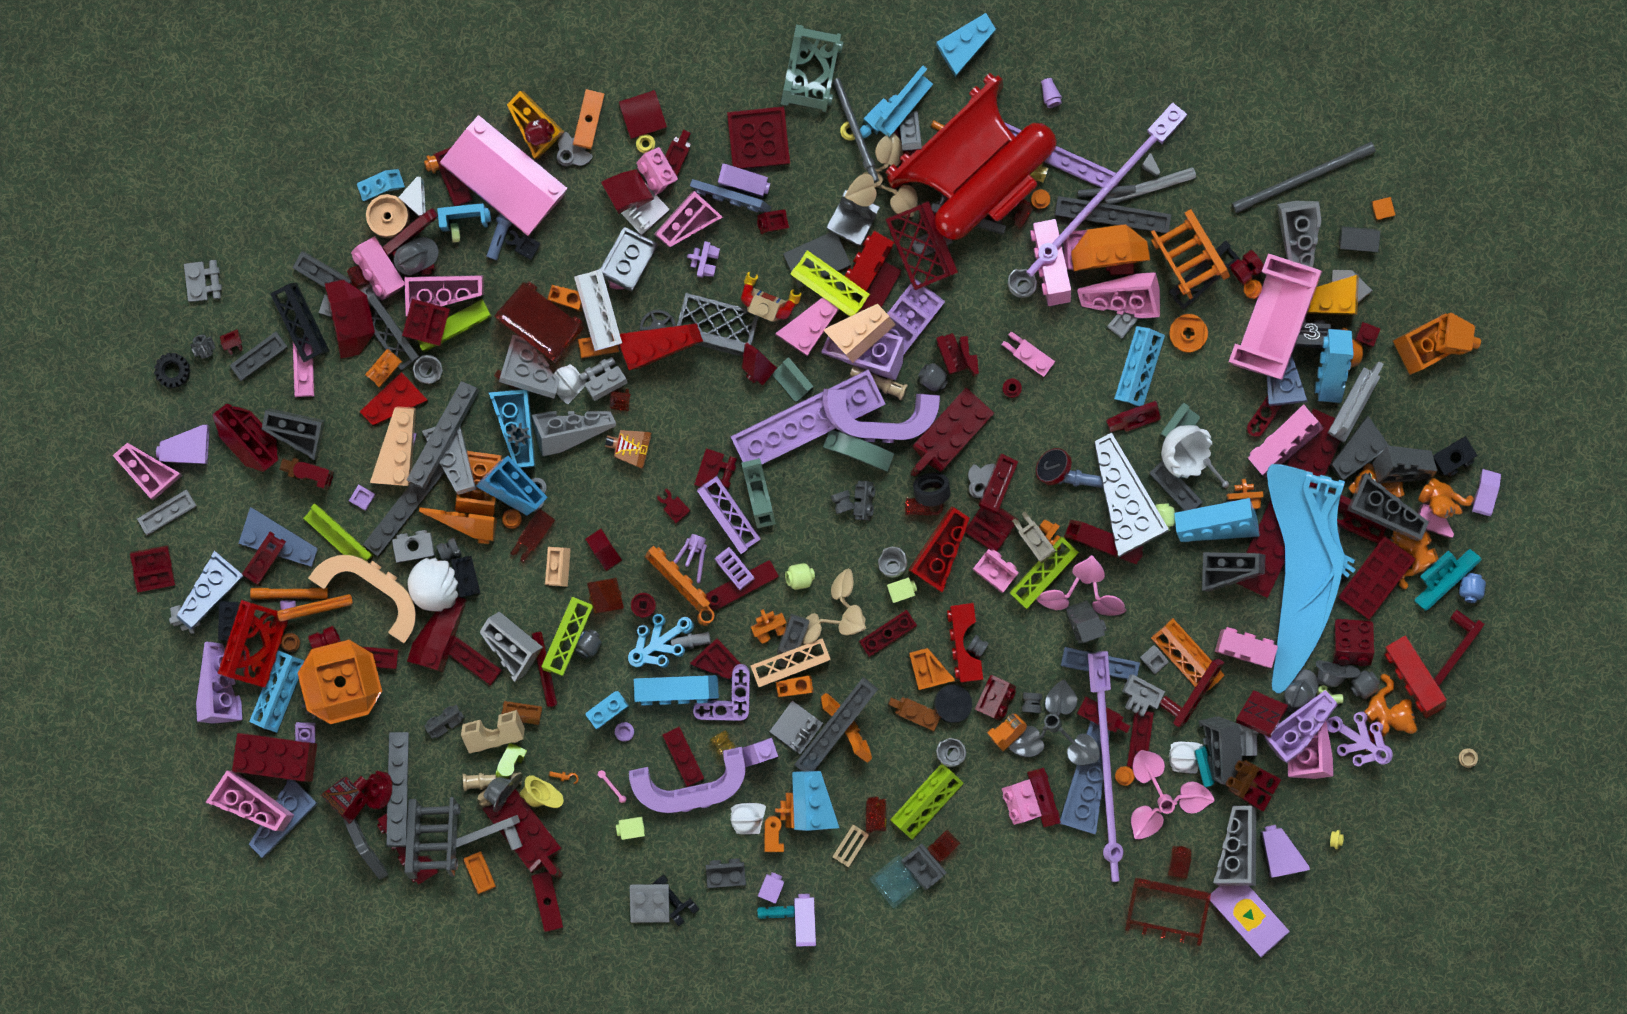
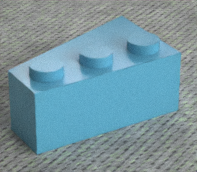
(965, 42)
(812, 802)

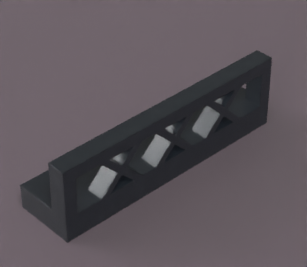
(1198, 270)
(305, 318)

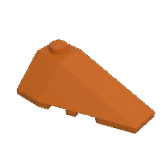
(473, 525)

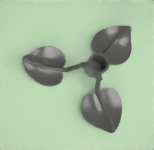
(1059, 700)

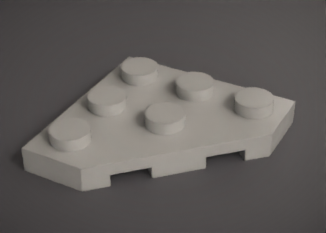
(528, 369)

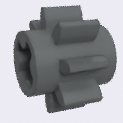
(202, 346)
(515, 430)

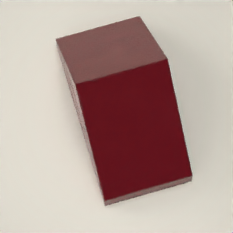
(603, 549)

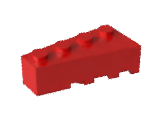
(652, 345)
(938, 553)
(1415, 676)

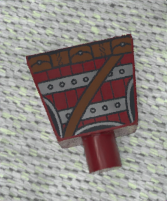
(347, 797)

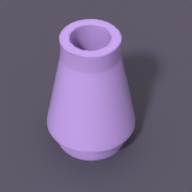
(1050, 93)

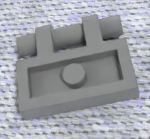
(196, 281)
(605, 383)

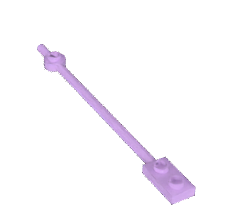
(1159, 131)
(1100, 683)

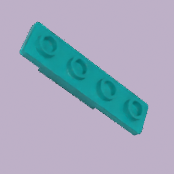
(1444, 576)

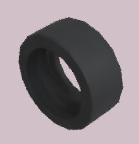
(935, 497)

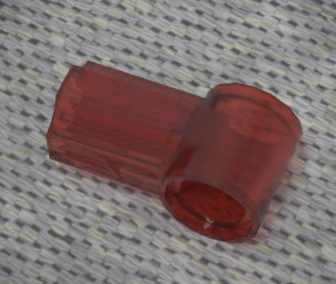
(912, 507)

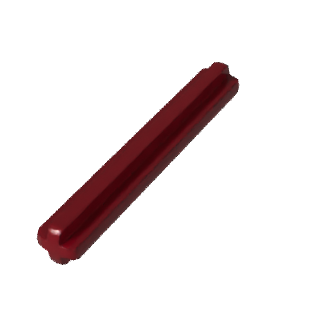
(545, 676)

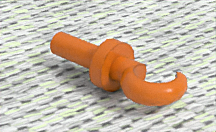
(562, 776)

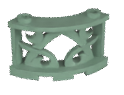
(800, 44)

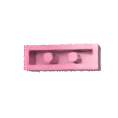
(377, 268)

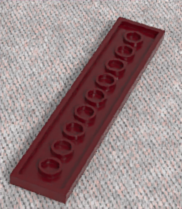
(1314, 458)

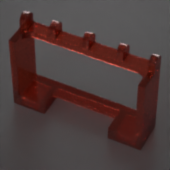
(1172, 889)

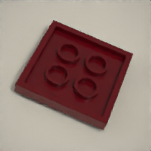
(758, 137)

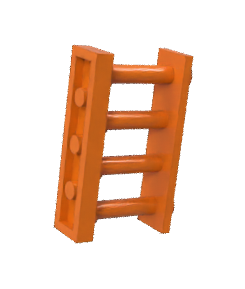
(1208, 254)

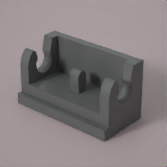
(1359, 239)
(923, 866)

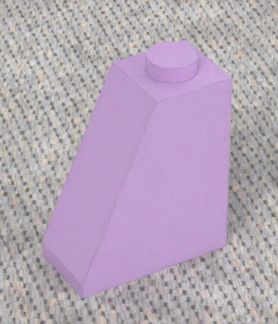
(743, 181)
(186, 447)
(759, 752)
(1281, 853)
(805, 920)

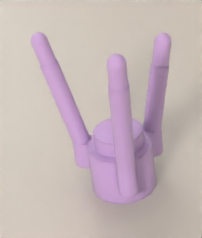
(695, 544)

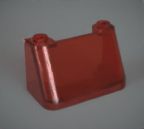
(539, 322)

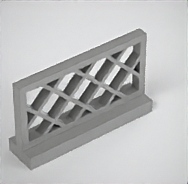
(1355, 402)

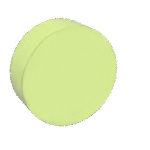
(455, 234)

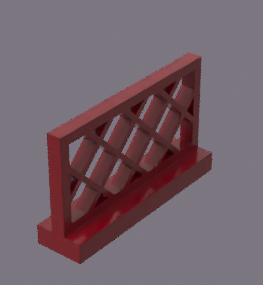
(937, 240)

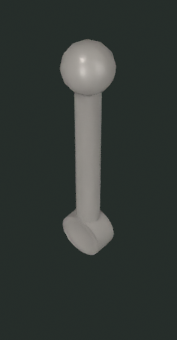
(1207, 462)

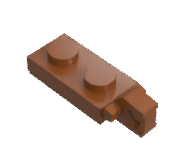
(915, 712)

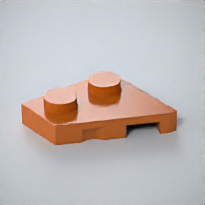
(928, 669)

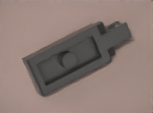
(792, 636)

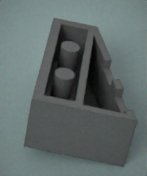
(1230, 568)
(1224, 747)

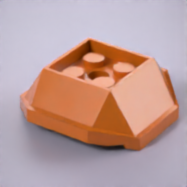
(333, 702)

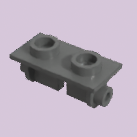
(865, 491)
(436, 725)

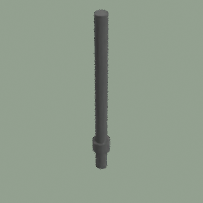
(868, 162)

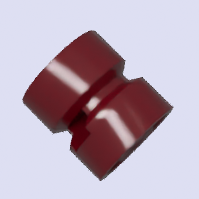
(1242, 272)
(643, 605)
(328, 637)

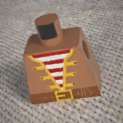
(630, 446)

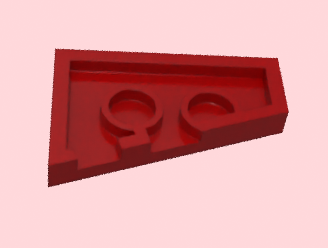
(397, 393)

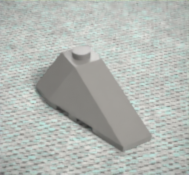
(1300, 230)
(560, 433)

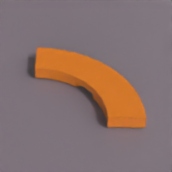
(859, 746)

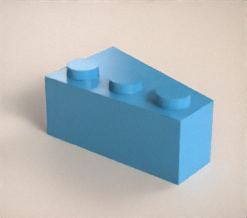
(512, 486)

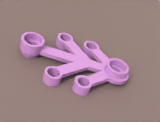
(1363, 740)

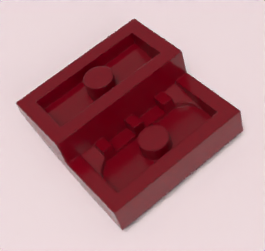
(642, 114)
(627, 190)
(425, 322)
(970, 360)
(991, 528)
(152, 568)

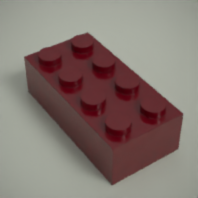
(274, 757)

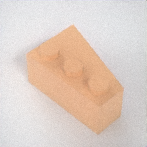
(860, 331)

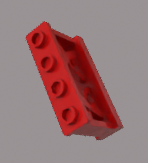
(236, 643)

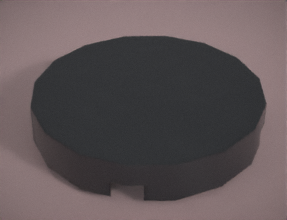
(953, 704)

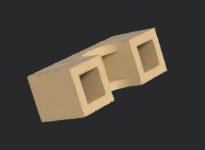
(479, 738)

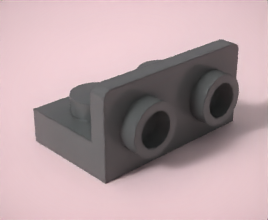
(725, 874)

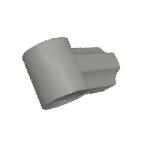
(1248, 741)

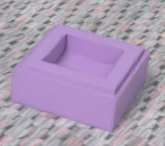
(362, 497)

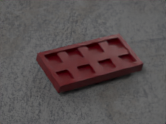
(1376, 577)

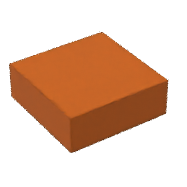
(1383, 208)

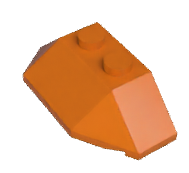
(1109, 248)

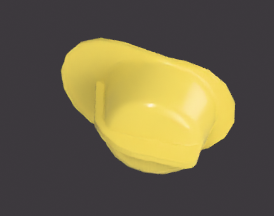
(539, 793)

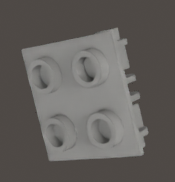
(796, 727)

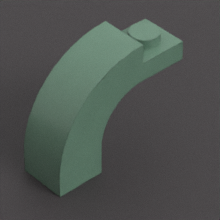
(858, 450)
(758, 493)

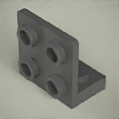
(852, 220)

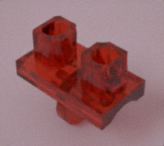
(875, 814)

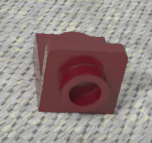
(772, 221)

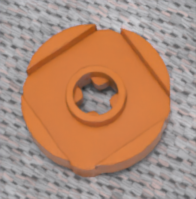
(1181, 324)

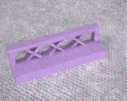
(722, 518)

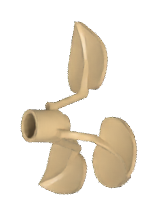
(863, 189)
(852, 619)

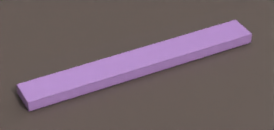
(1075, 165)

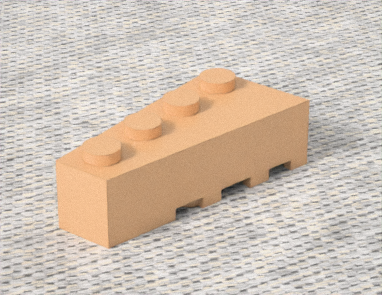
(397, 449)

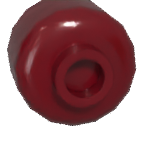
(539, 132)

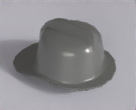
(416, 255)
(1334, 674)
(1301, 690)
(500, 790)

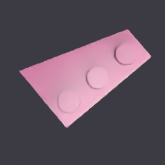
(808, 327)
(146, 471)

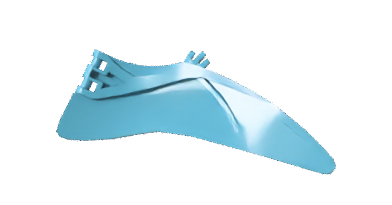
(1311, 563)

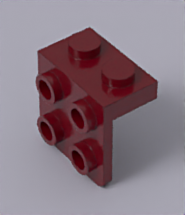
(1353, 642)

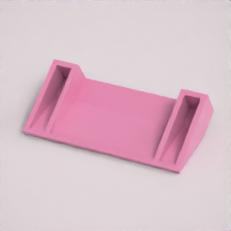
(503, 175)
(1276, 317)

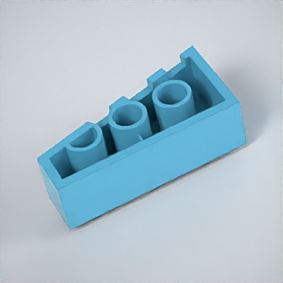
(1335, 365)
(514, 408)
(1218, 521)
(676, 688)

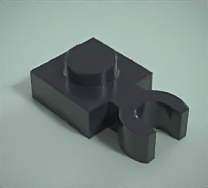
(525, 246)

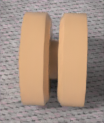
(377, 212)

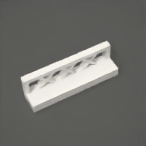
(596, 310)

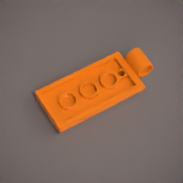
(681, 583)

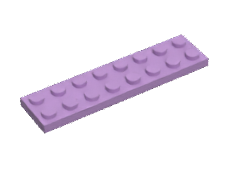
(805, 421)

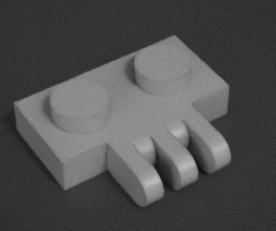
(1141, 695)

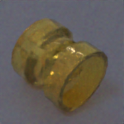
(719, 739)

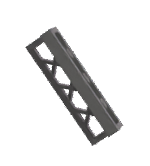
(394, 329)

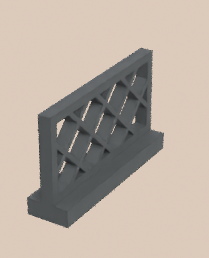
(716, 341)

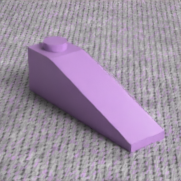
(881, 359)
(215, 692)
(1299, 728)

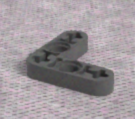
(365, 850)

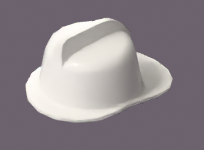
(569, 383)
(1183, 757)
(747, 817)

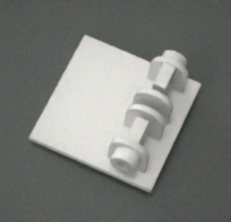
(646, 215)

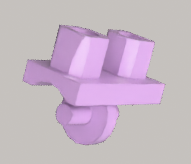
(708, 251)

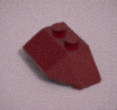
(350, 317)
(245, 437)

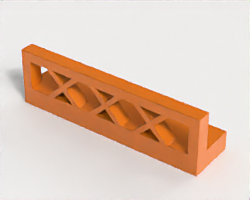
(1189, 650)

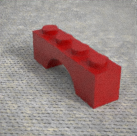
(968, 667)

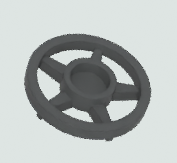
(656, 323)

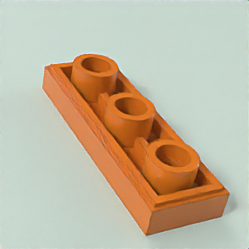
(590, 109)

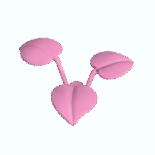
(1088, 572)
(1193, 796)

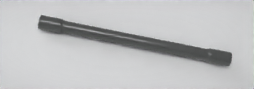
(1249, 201)

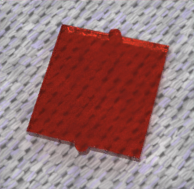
(605, 595)

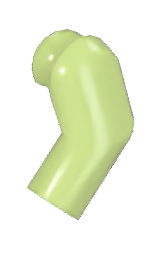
(1337, 697)

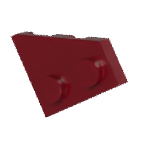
(716, 659)

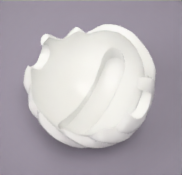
(1185, 450)
(433, 585)

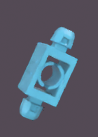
(873, 116)

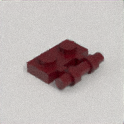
(710, 467)

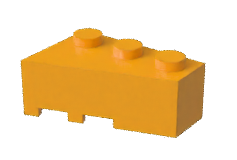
(526, 110)
(1336, 297)

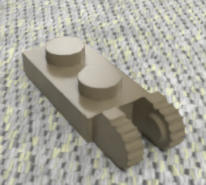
(1035, 539)

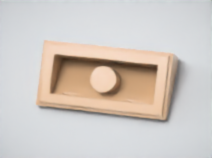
(557, 566)

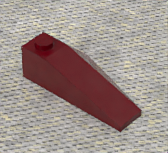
(436, 638)

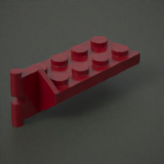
(951, 431)
(537, 842)

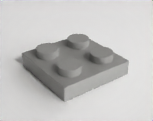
(649, 903)

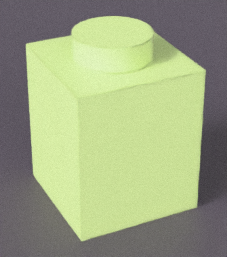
(902, 589)
(630, 828)

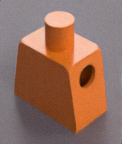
(1455, 335)

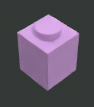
(771, 887)

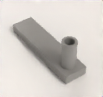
(508, 827)

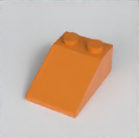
(1419, 347)
(477, 500)

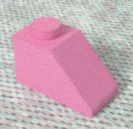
(1436, 524)

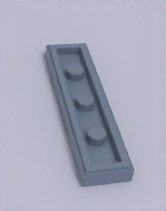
(1117, 667)

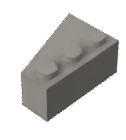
(511, 644)

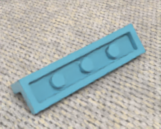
(904, 103)
(1137, 365)
(279, 693)

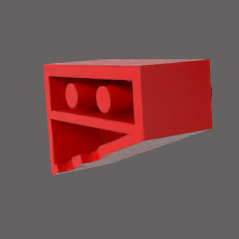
(870, 260)

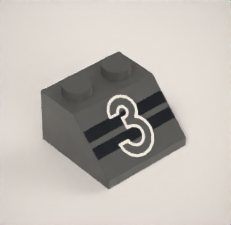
(1312, 334)

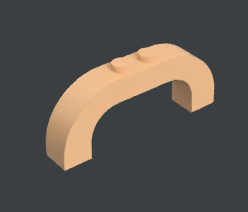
(385, 582)

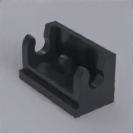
(466, 576)

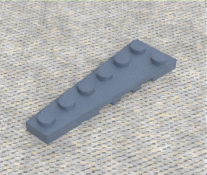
(1085, 791)

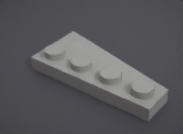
(456, 463)

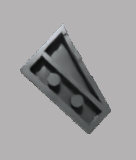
(296, 430)
(1360, 449)
(1404, 465)

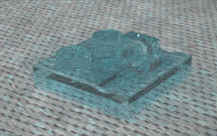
(895, 881)

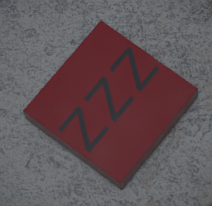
(1261, 713)

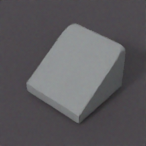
(1151, 166)
(1154, 659)

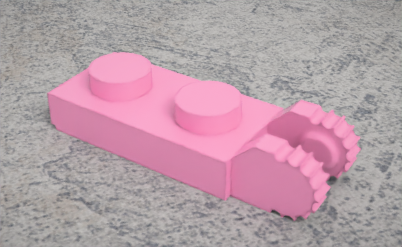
(1029, 355)

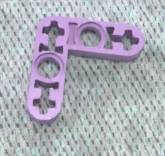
(730, 706)

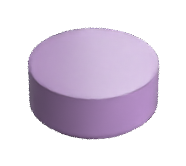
(624, 731)

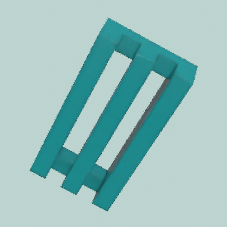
(1201, 755)

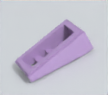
(723, 557)

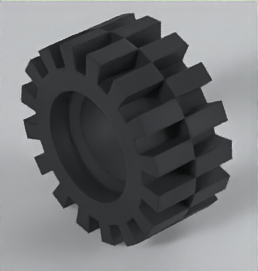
(161, 366)

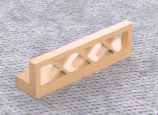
(789, 670)

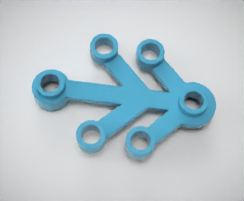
(658, 643)

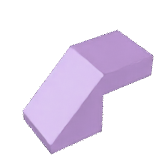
(1486, 493)

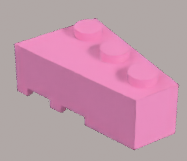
(687, 219)
(1246, 647)

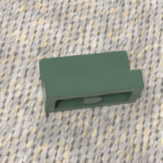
(792, 380)
(1182, 417)

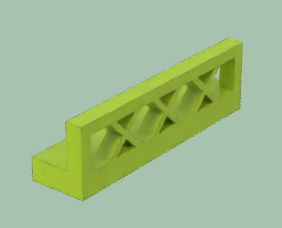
(461, 322)
(335, 533)
(1047, 576)
(561, 633)
(924, 799)

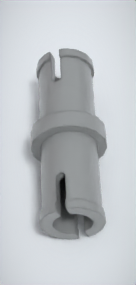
(692, 640)

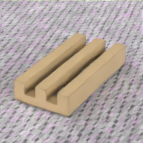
(841, 859)

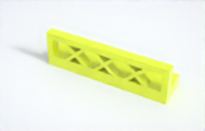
(827, 287)

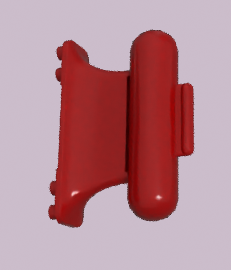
(977, 163)

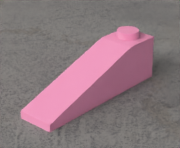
(1130, 294)
(1316, 758)

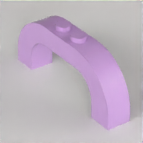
(922, 418)
(694, 796)

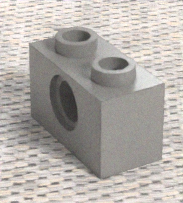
(402, 550)

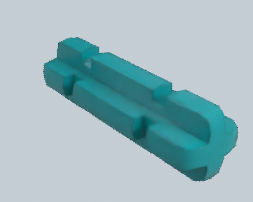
(776, 912)

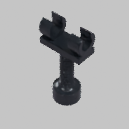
(679, 905)

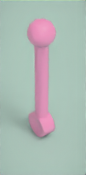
(622, 799)

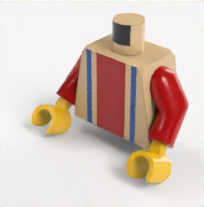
(767, 305)

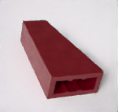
(1099, 540)

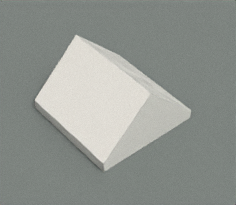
(415, 196)

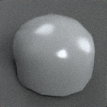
(1026, 288)
(422, 366)
(890, 555)
(956, 756)

